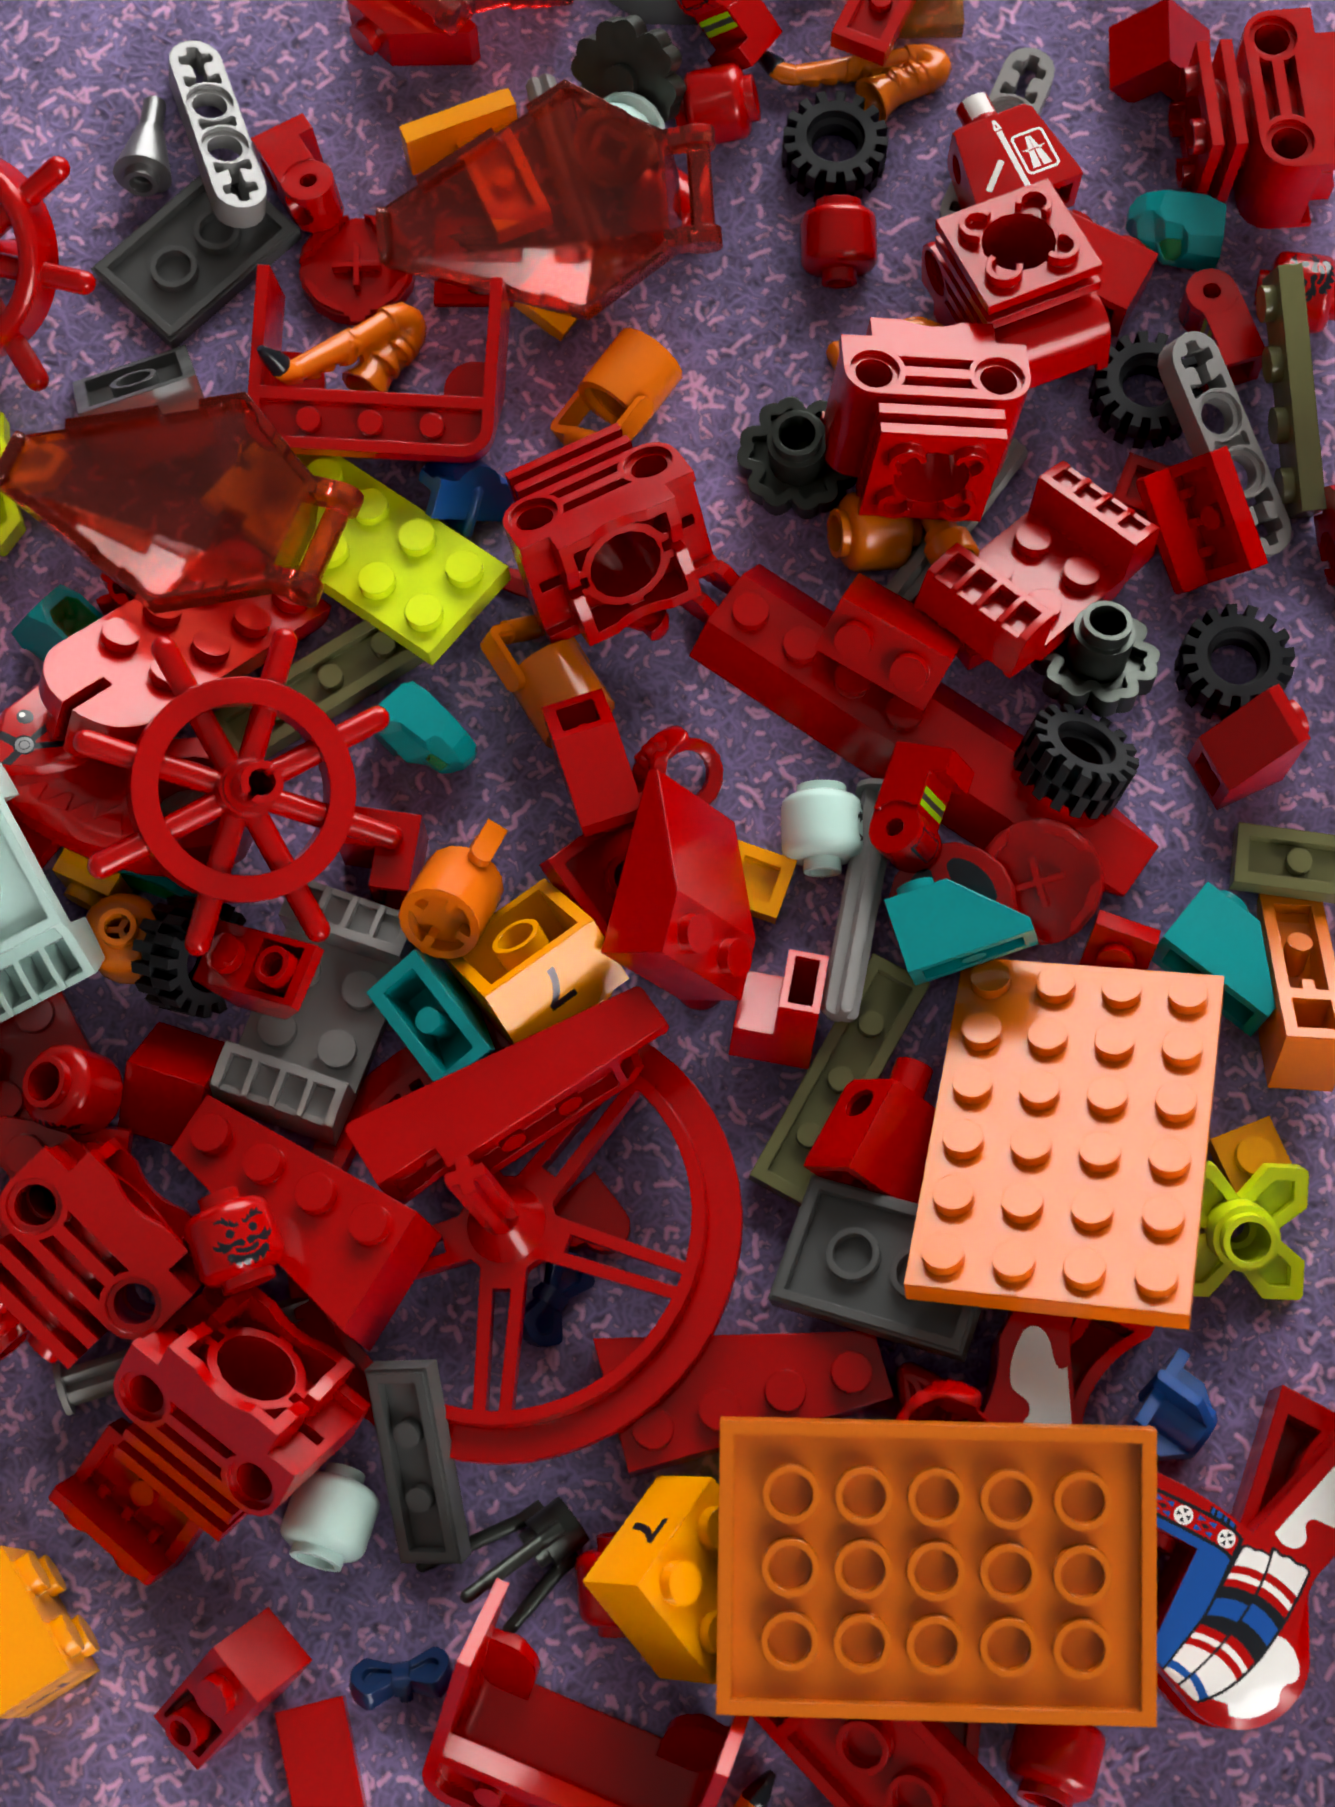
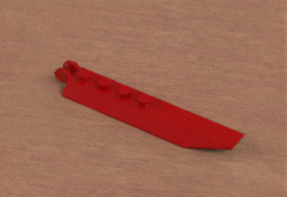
(765, 647)

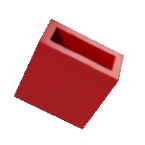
(1151, 50)
(394, 869)
(779, 1013)
(167, 1082)

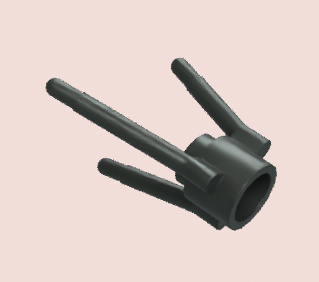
(550, 1537)

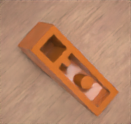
(1300, 1032)

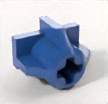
(465, 493)
(1177, 1408)

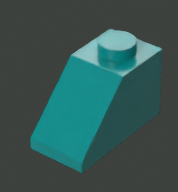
(953, 928)
(1225, 940)
(432, 1014)

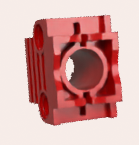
(1260, 119)
(1026, 273)
(924, 416)
(606, 534)
(77, 1265)
(232, 1408)

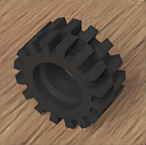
(839, 119)
(1118, 410)
(1238, 630)
(1075, 761)
(166, 958)

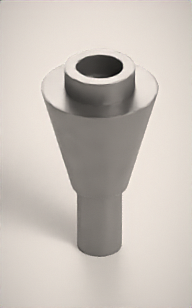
(144, 161)

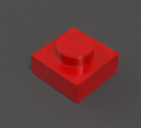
(1119, 943)

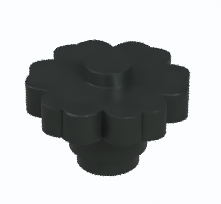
(633, 60)
(788, 460)
(1101, 662)

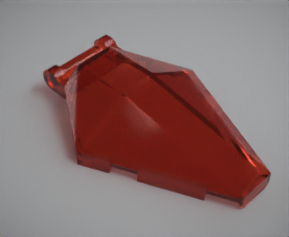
(558, 204)
(183, 502)

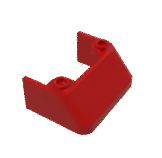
(375, 423)
(530, 1747)

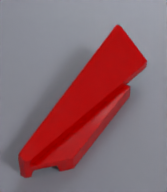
(508, 1098)

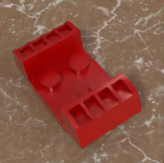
(1039, 571)

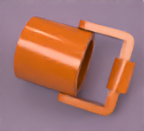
(621, 387)
(543, 677)
(454, 896)

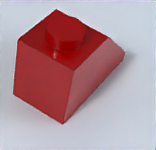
(408, 35)

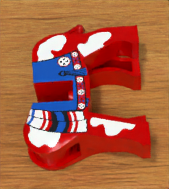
(1234, 1583)

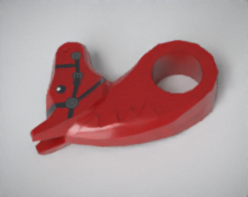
(82, 799)

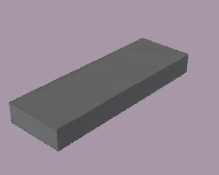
(417, 1461)

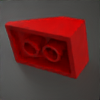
(682, 898)

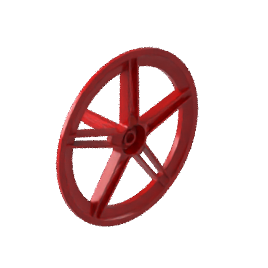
(513, 1228)

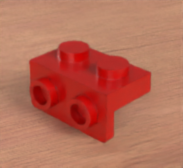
(1201, 520)
(125, 1512)

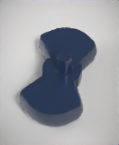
(544, 1313)
(378, 1681)

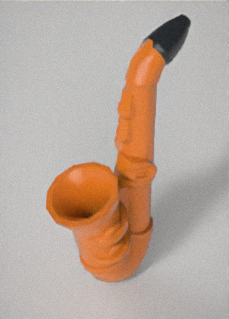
(905, 76)
(382, 343)

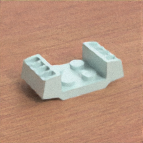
(37, 941)

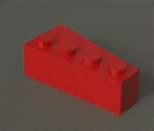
(340, 1235)
(750, 1377)

